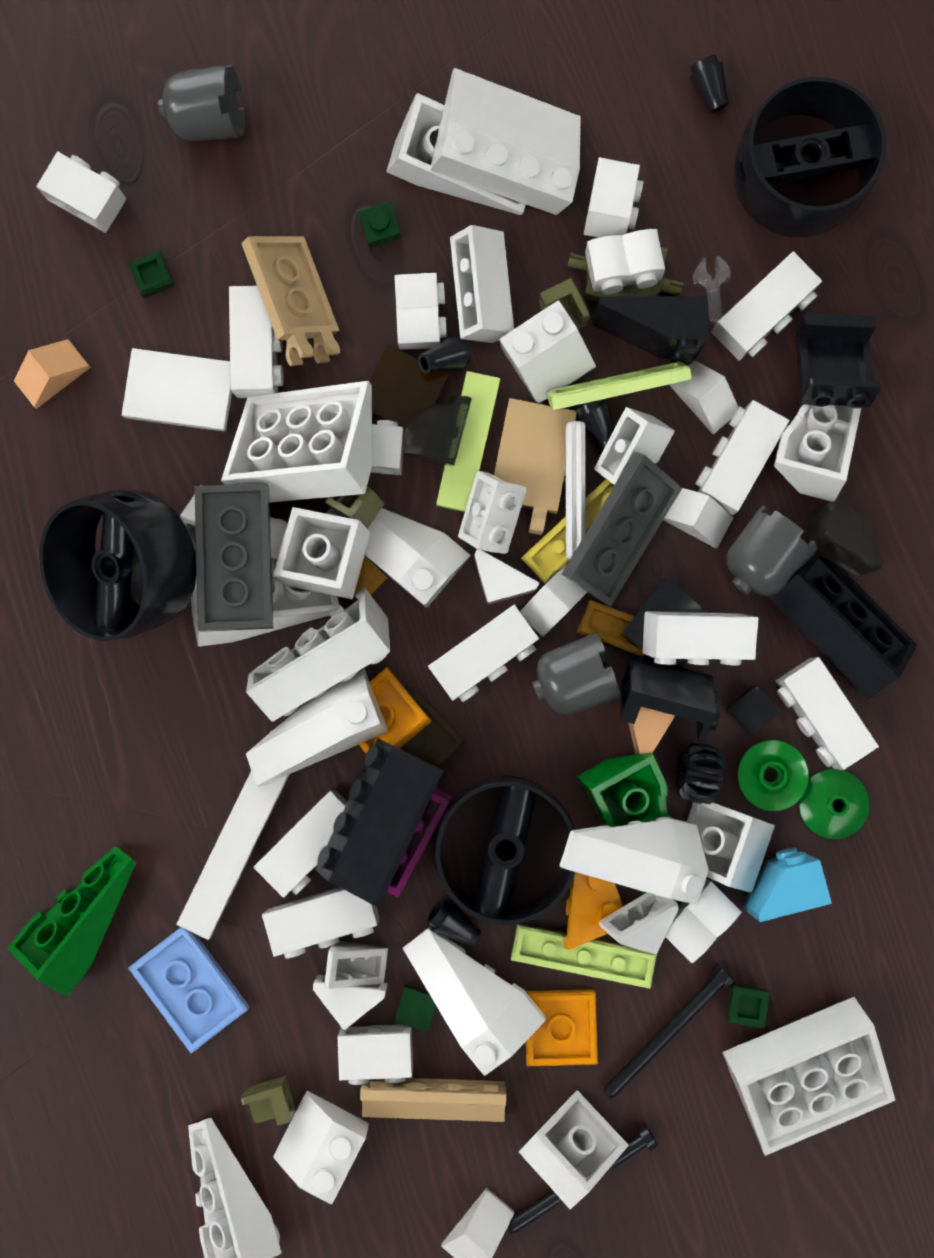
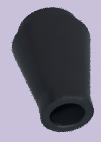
(710, 82)
(446, 356)
(597, 421)
(453, 923)

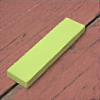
(618, 385)
(459, 479)
(592, 959)

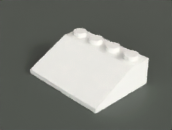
(508, 143)
(305, 442)
(810, 1075)

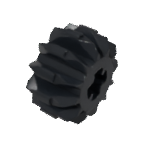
(700, 773)

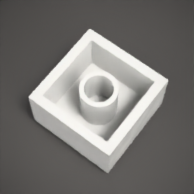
(322, 552)

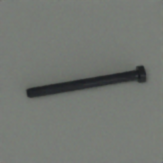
(669, 1031)
(551, 1200)

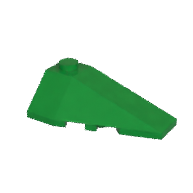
(626, 790)
(65, 940)

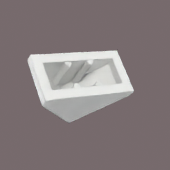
(707, 396)
(699, 517)
(500, 580)
(552, 603)
(642, 922)
(355, 965)
(349, 1002)
(480, 1228)

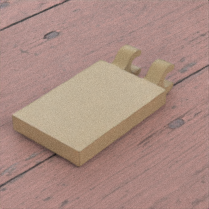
(293, 296)
(535, 456)

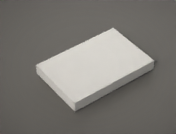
(178, 390)

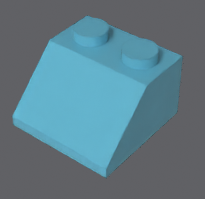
(787, 886)

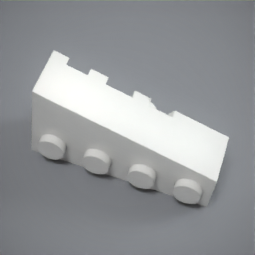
(321, 658)

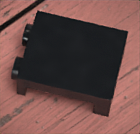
(836, 360)
(669, 691)

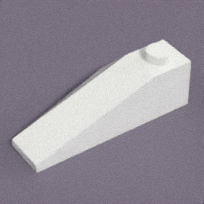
(415, 151)
(818, 449)
(413, 554)
(290, 608)
(318, 730)
(651, 856)
(479, 1007)
(233, 1211)

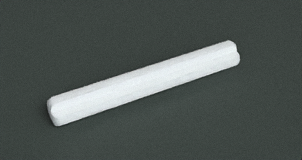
(575, 486)

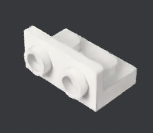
(491, 513)

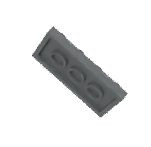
(622, 529)
(233, 557)

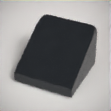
(753, 709)

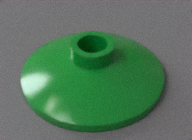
(790, 775)
(817, 802)

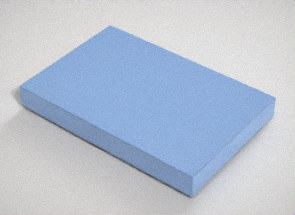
(189, 988)

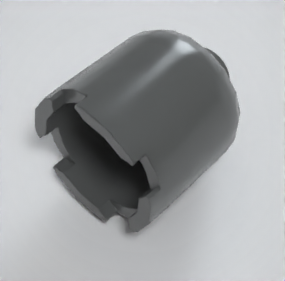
(203, 104)
(767, 553)
(575, 677)

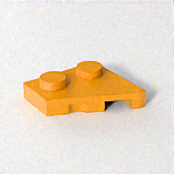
(589, 903)

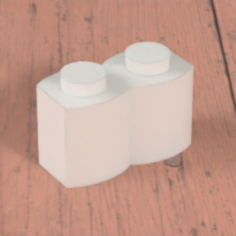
(625, 261)
(418, 311)
(699, 925)

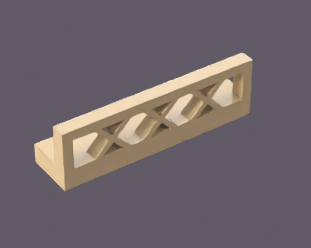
(435, 1099)

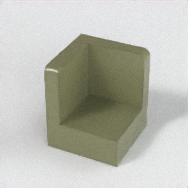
(569, 298)
(359, 506)
(270, 1101)

